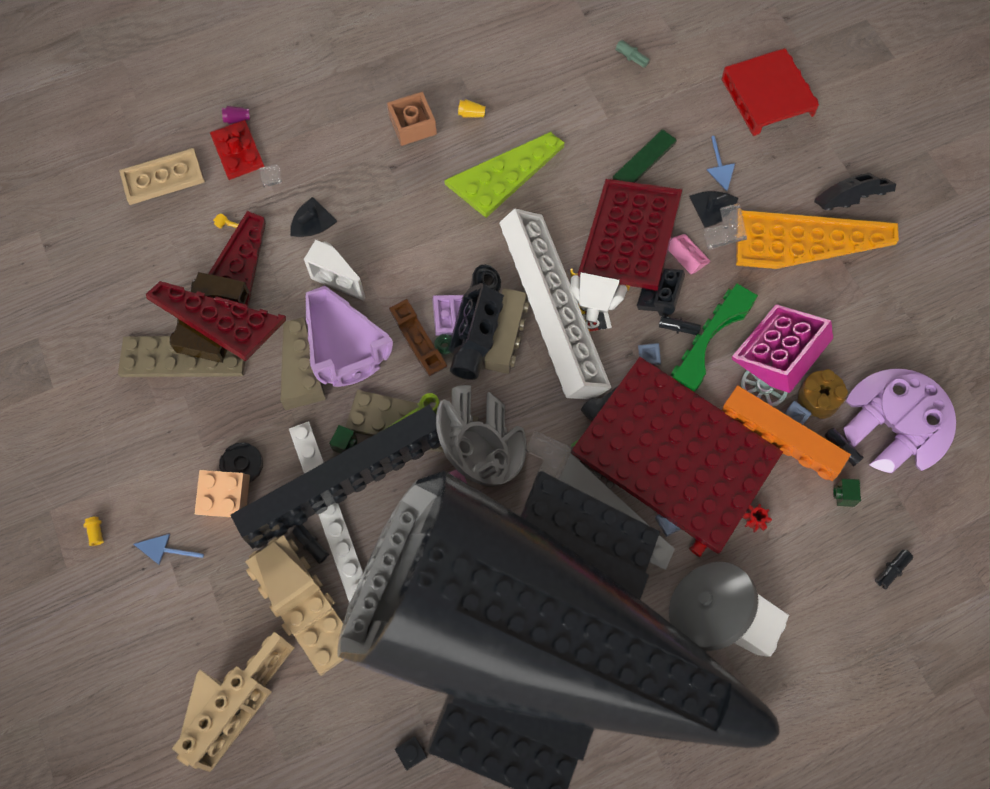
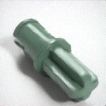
(632, 53)

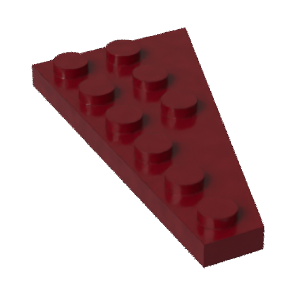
(241, 253)
(219, 319)

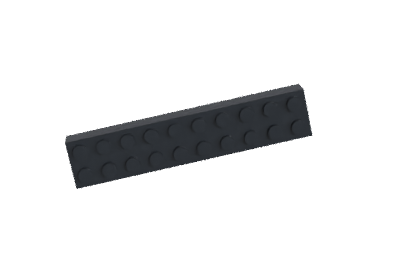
(337, 478)

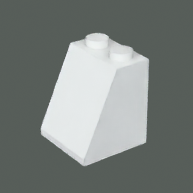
(765, 629)

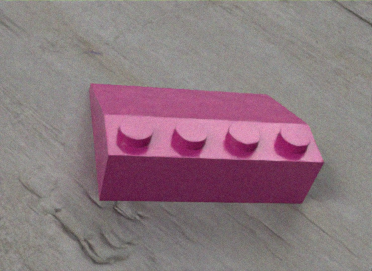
(784, 346)

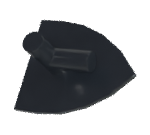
(708, 206)
(311, 219)

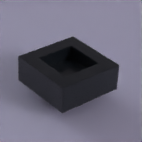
(410, 753)

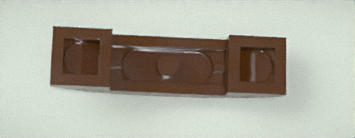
(417, 338)

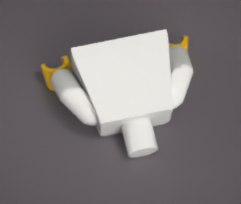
(596, 293)

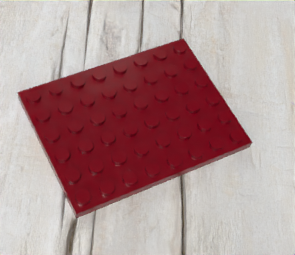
(677, 454)

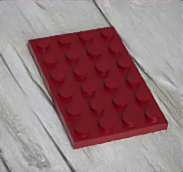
(631, 233)

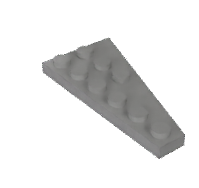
(582, 479)

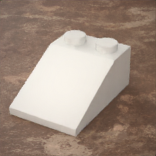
(330, 269)

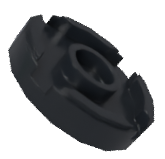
(242, 459)

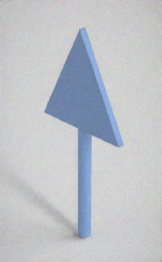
(722, 173)
(156, 547)

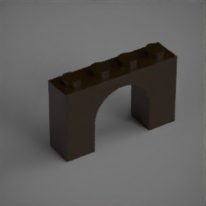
(190, 341)

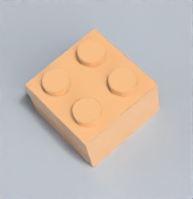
(221, 493)

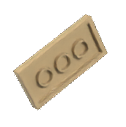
(161, 176)

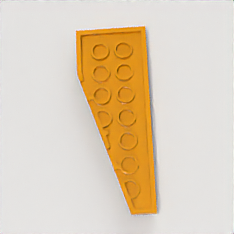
(791, 240)

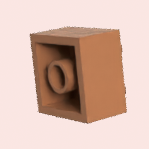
(412, 118)

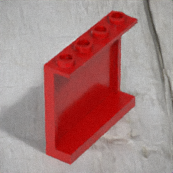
(768, 89)

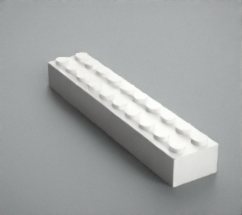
(554, 306)

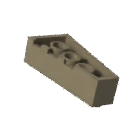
(298, 381)

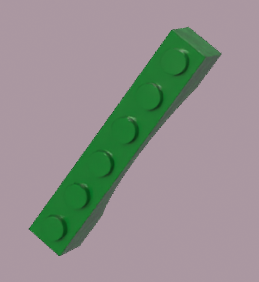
(734, 309)

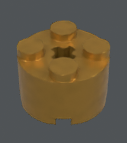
(822, 393)

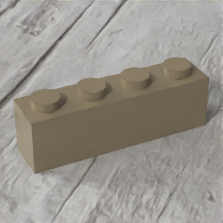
(506, 338)

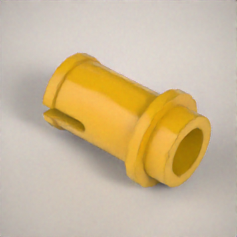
(94, 533)

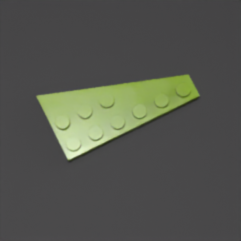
(497, 179)

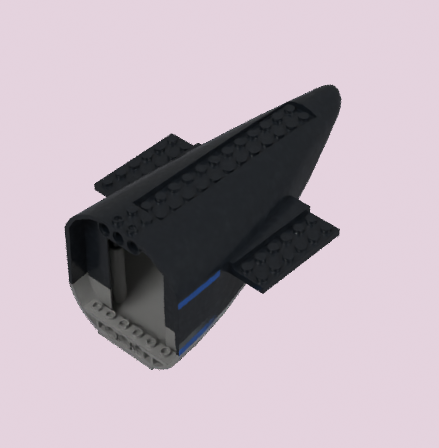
(535, 632)

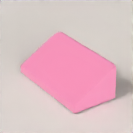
(687, 253)

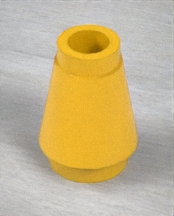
(470, 109)

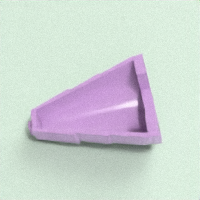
(342, 340)

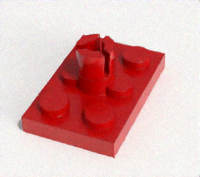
(237, 149)

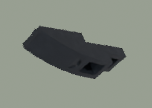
(852, 189)

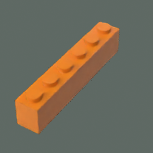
(786, 433)

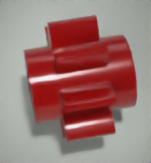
(762, 516)

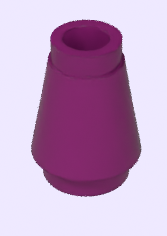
(234, 114)

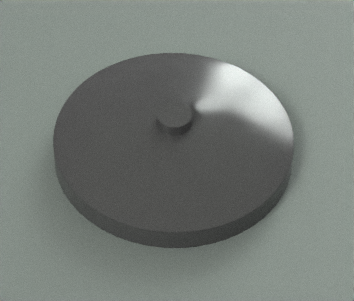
(714, 605)

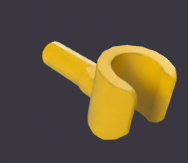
(220, 220)

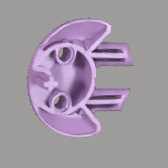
(905, 416)

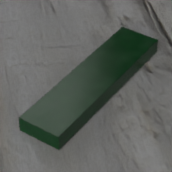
(646, 157)

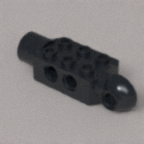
(476, 323)

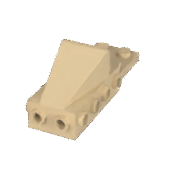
(298, 601)
(215, 705)

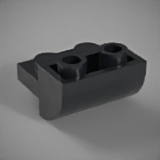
(666, 297)

